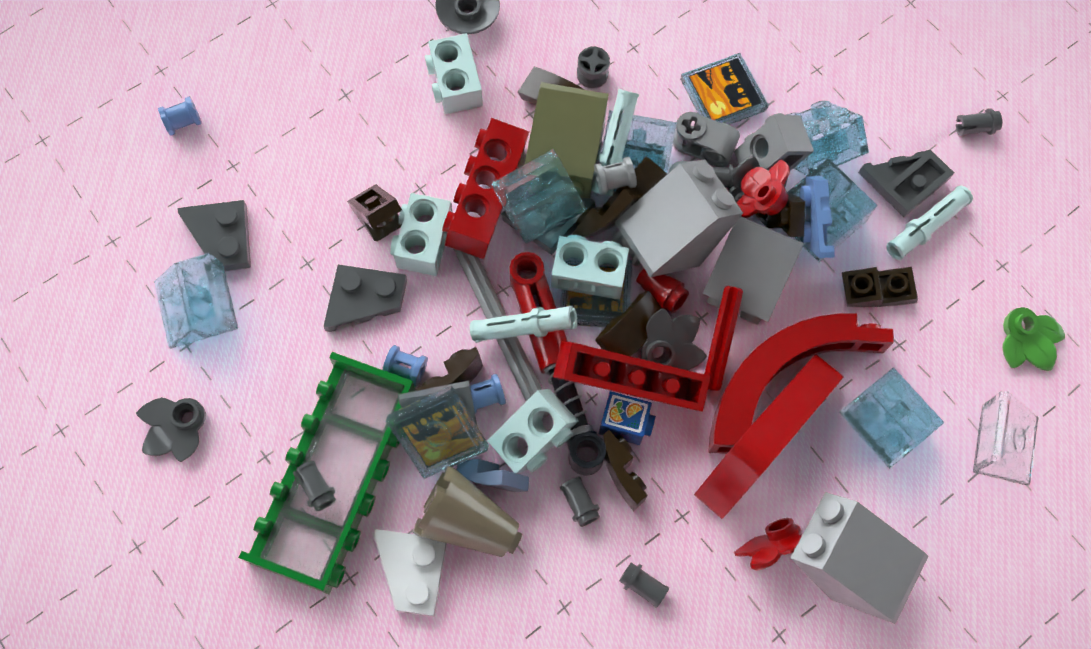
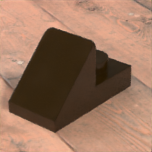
(376, 211)

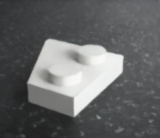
(411, 569)

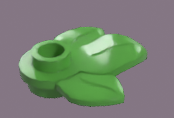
(1032, 343)

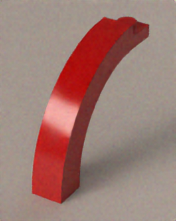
(778, 352)

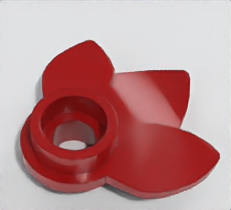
(764, 190)
(766, 549)

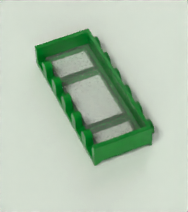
(351, 451)

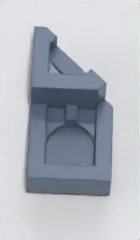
(488, 474)

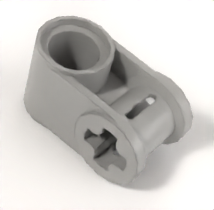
(708, 139)

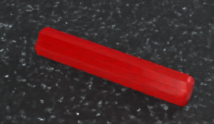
(723, 336)

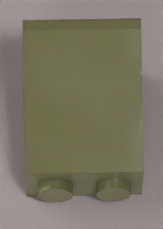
(573, 126)

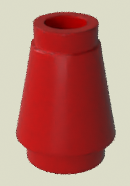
(665, 289)

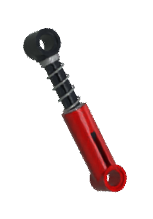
(546, 352)

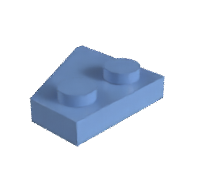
(817, 216)

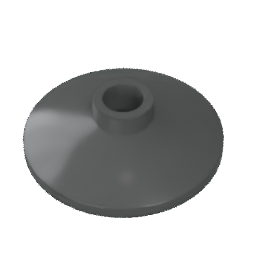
(454, 18)

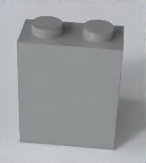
(679, 219)
(758, 264)
(858, 558)

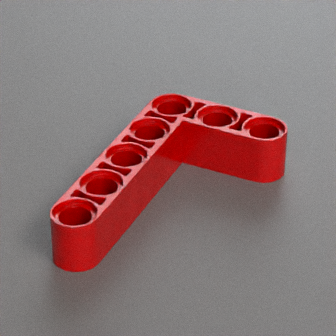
(768, 436)

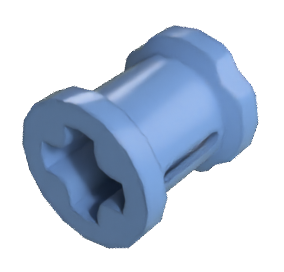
(179, 115)
(417, 364)
(487, 393)

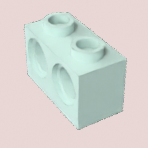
(458, 73)
(424, 234)
(588, 276)
(529, 425)

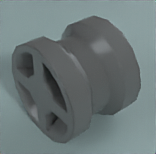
(593, 58)

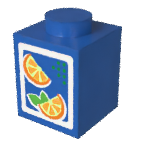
(627, 418)

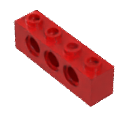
(471, 233)
(631, 376)

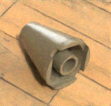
(466, 517)

